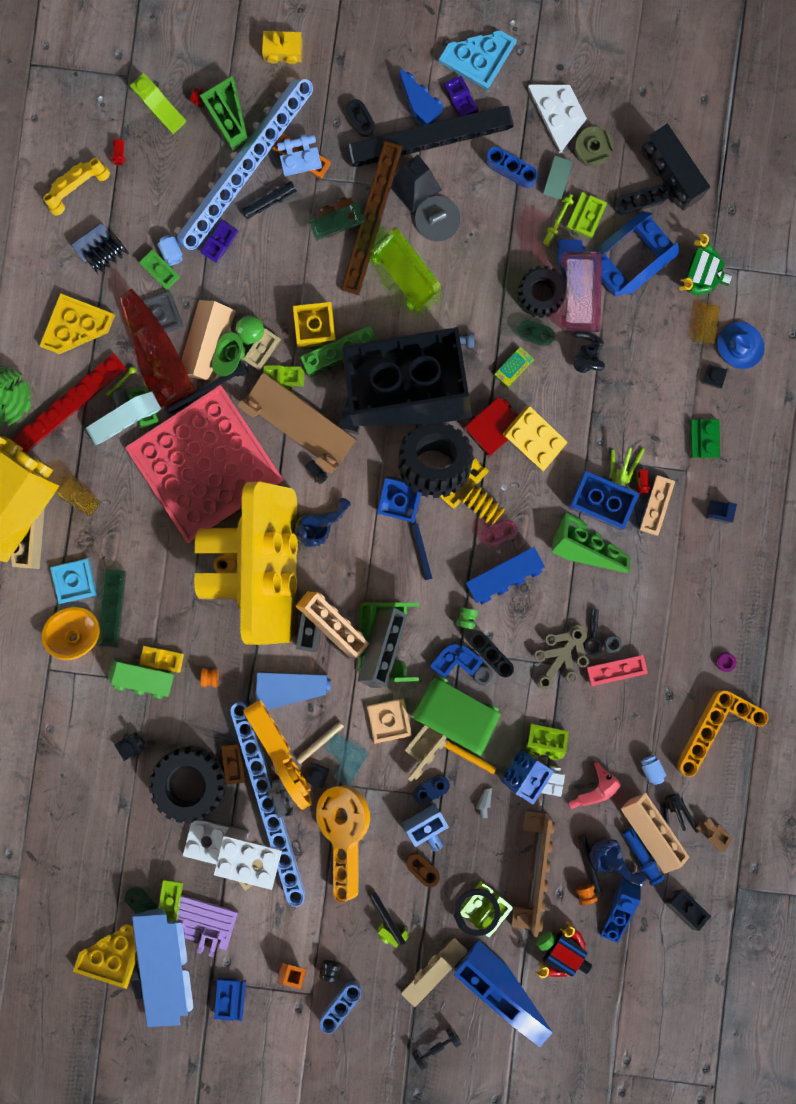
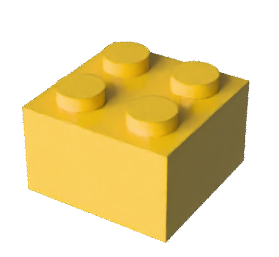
(314, 324)

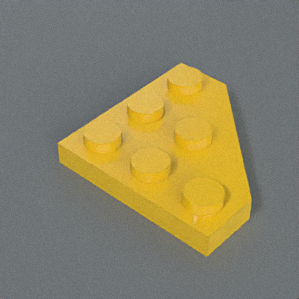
(74, 325)
(110, 958)

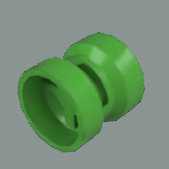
(467, 618)

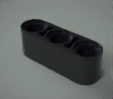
(497, 661)

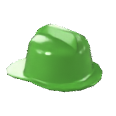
(228, 354)

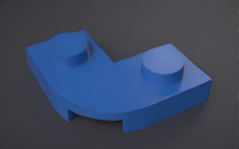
(454, 655)

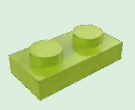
(171, 898)

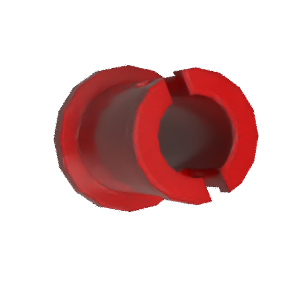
(118, 152)
(642, 481)

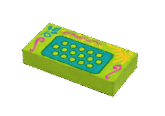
(514, 367)

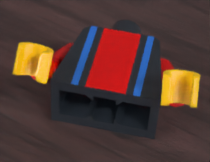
(565, 955)

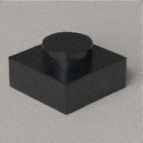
(714, 376)
(317, 775)

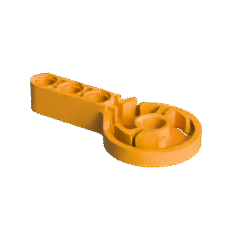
(279, 753)
(340, 835)

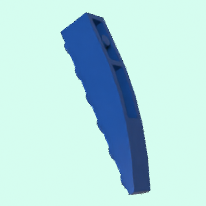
(500, 990)

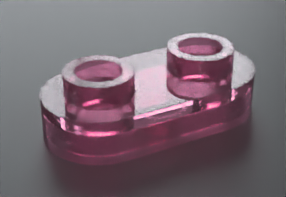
(498, 533)

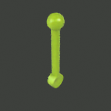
(132, 370)

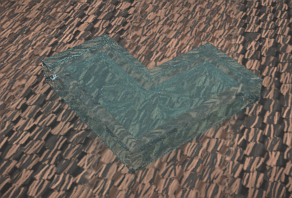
(351, 757)

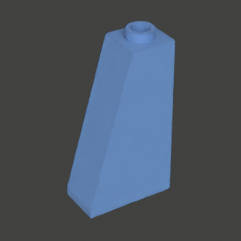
(281, 689)

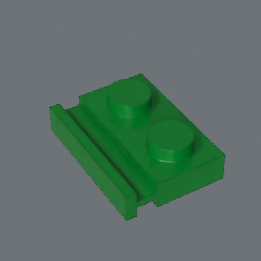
(705, 438)

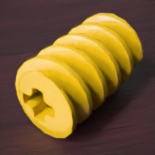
(483, 505)

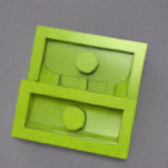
(481, 911)

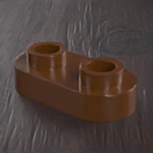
(421, 870)

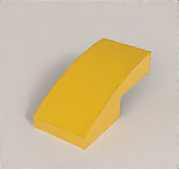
(161, 659)

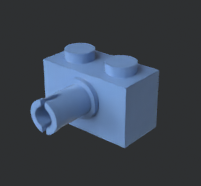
(426, 826)

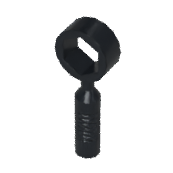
(594, 628)

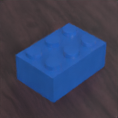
(603, 500)

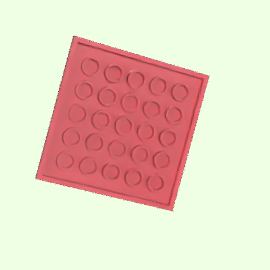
(202, 462)

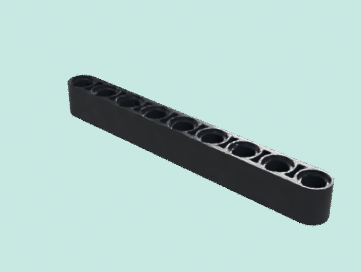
(433, 135)

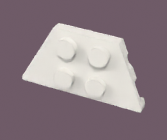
(559, 111)

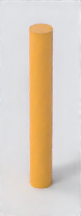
(470, 757)

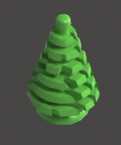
(13, 395)

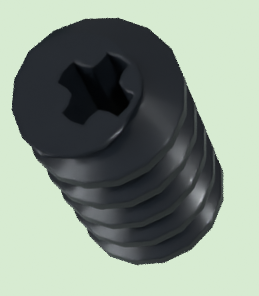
(106, 254)

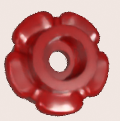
(195, 98)

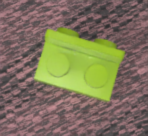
(547, 742)

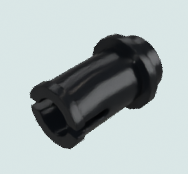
(316, 472)

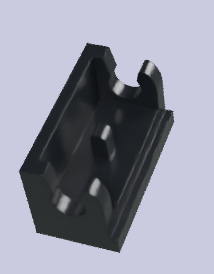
(688, 910)

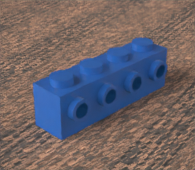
(504, 575)

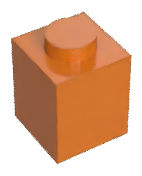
(291, 976)

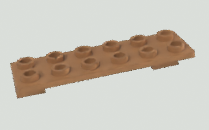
(299, 422)
(531, 917)

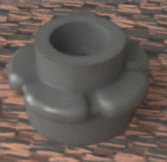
(607, 643)

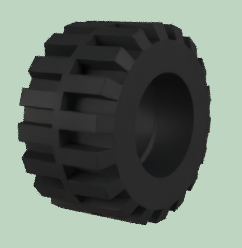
(545, 276)

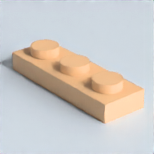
(657, 505)

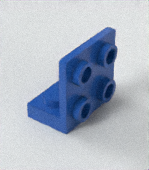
(527, 776)

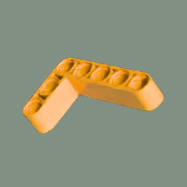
(714, 726)

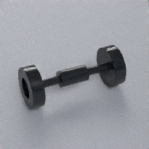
(420, 1060)

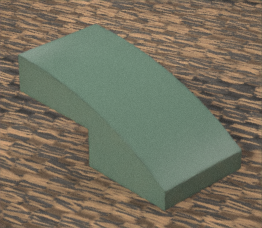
(558, 177)

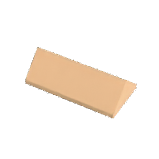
(208, 325)

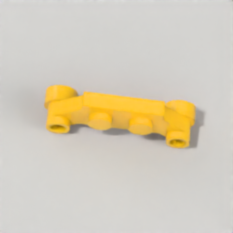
(71, 180)

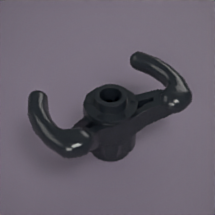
(587, 356)

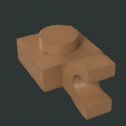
(717, 834)

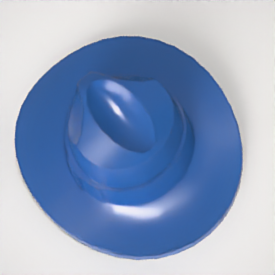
(741, 345)

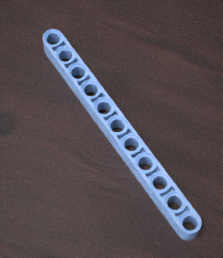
(253, 160)
(268, 812)

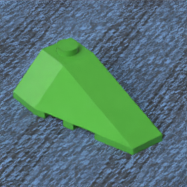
(581, 545)

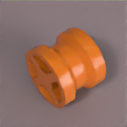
(209, 677)
(586, 894)

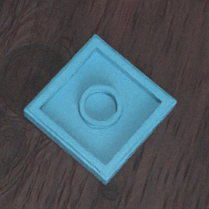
(73, 581)

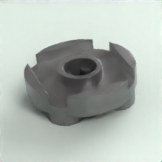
(281, 799)

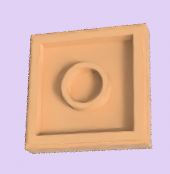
(389, 720)

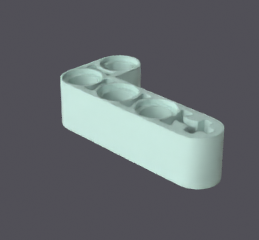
(123, 417)

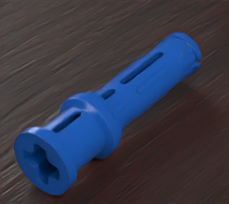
(647, 864)

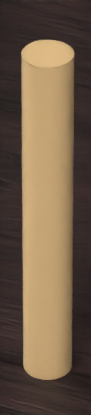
(318, 743)

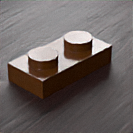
(233, 764)

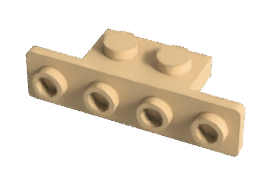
(423, 749)
(434, 972)

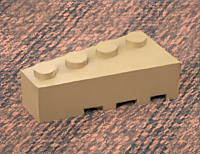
(29, 550)

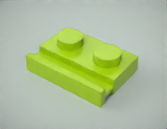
(586, 215)

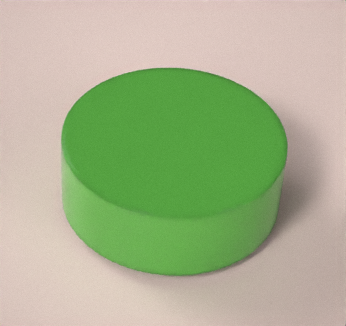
(546, 941)

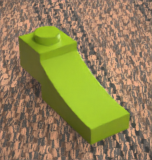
(157, 103)

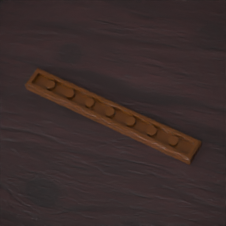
(373, 214)

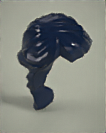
(315, 529)
(607, 856)

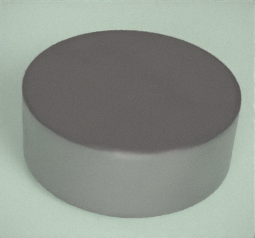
(483, 676)

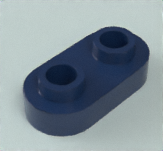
(430, 788)

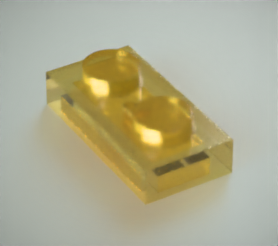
(706, 324)

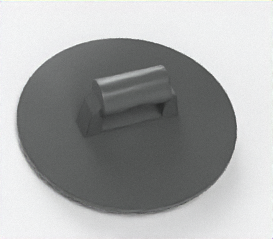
(437, 218)

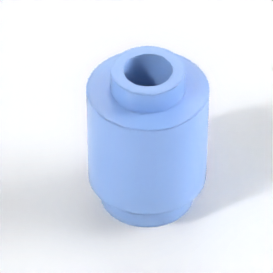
(170, 250)
(653, 769)

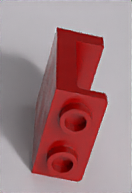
(490, 425)

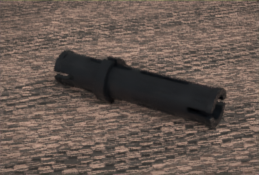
(272, 198)

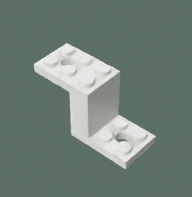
(232, 853)

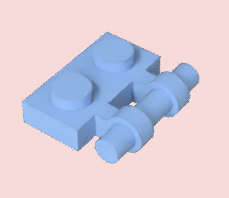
(302, 160)

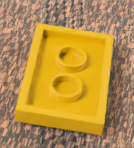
(535, 438)

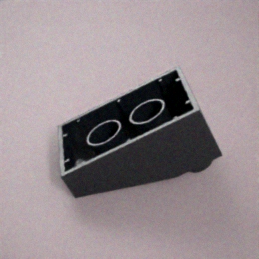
(407, 380)

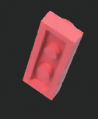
(617, 670)

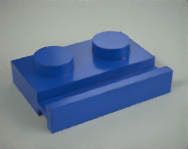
(230, 999)

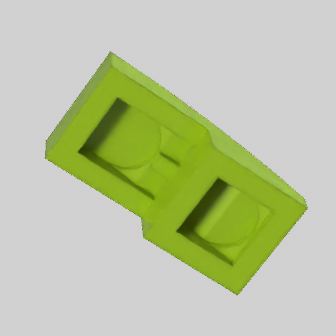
(286, 375)

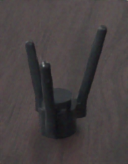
(674, 803)

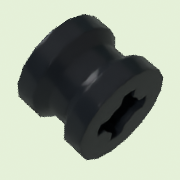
(329, 971)

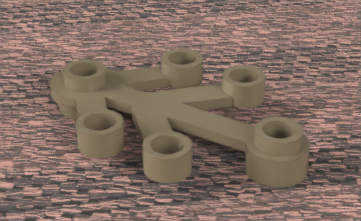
(563, 654)

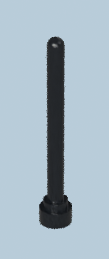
(241, 370)

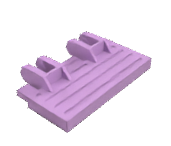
(206, 919)

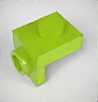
(387, 937)

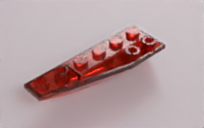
(155, 353)

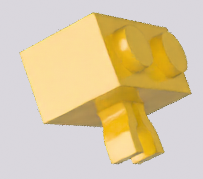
(282, 47)

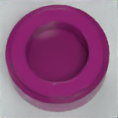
(726, 662)

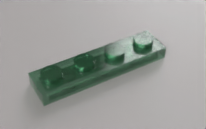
(112, 608)

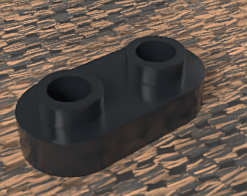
(361, 118)

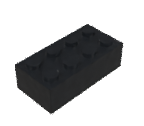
(675, 167)

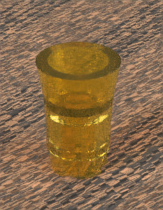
(78, 496)

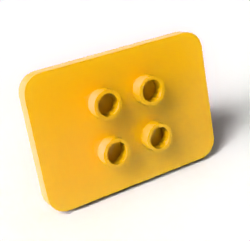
(265, 564)

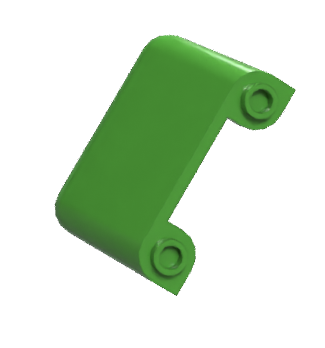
(456, 715)

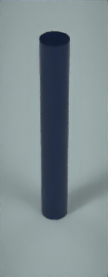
(421, 551)

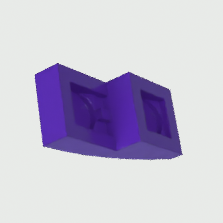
(460, 97)
(219, 241)

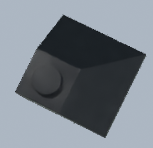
(415, 184)

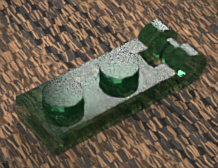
(336, 221)

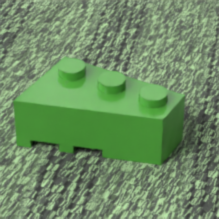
(225, 109)
(140, 678)

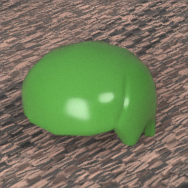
(250, 329)

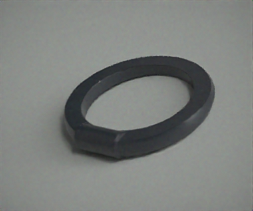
(460, 921)

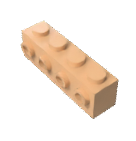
(332, 624)
(665, 850)

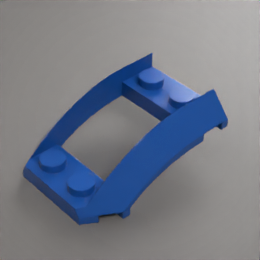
(655, 240)

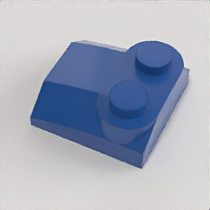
(398, 500)

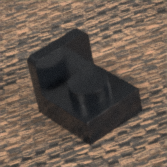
(130, 746)

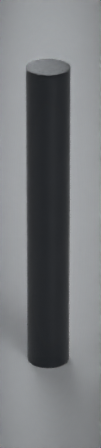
(592, 872)
(387, 919)

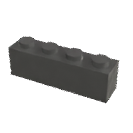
(382, 647)

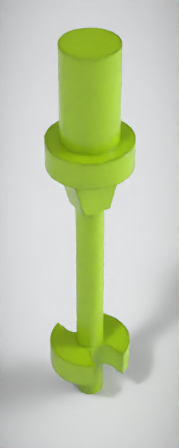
(552, 231)

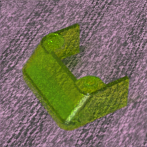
(408, 271)

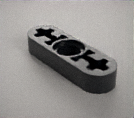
(645, 192)

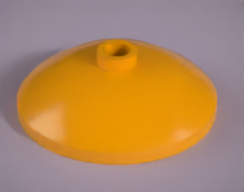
(64, 627)

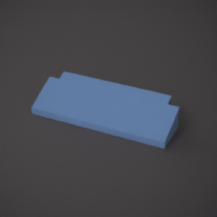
(160, 962)

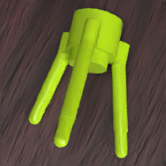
(620, 476)

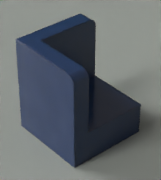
(721, 511)

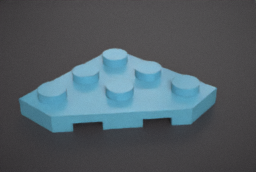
(479, 57)

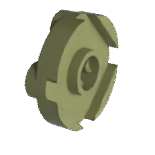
(589, 156)

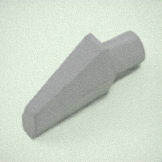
(484, 802)

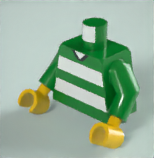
(704, 269)

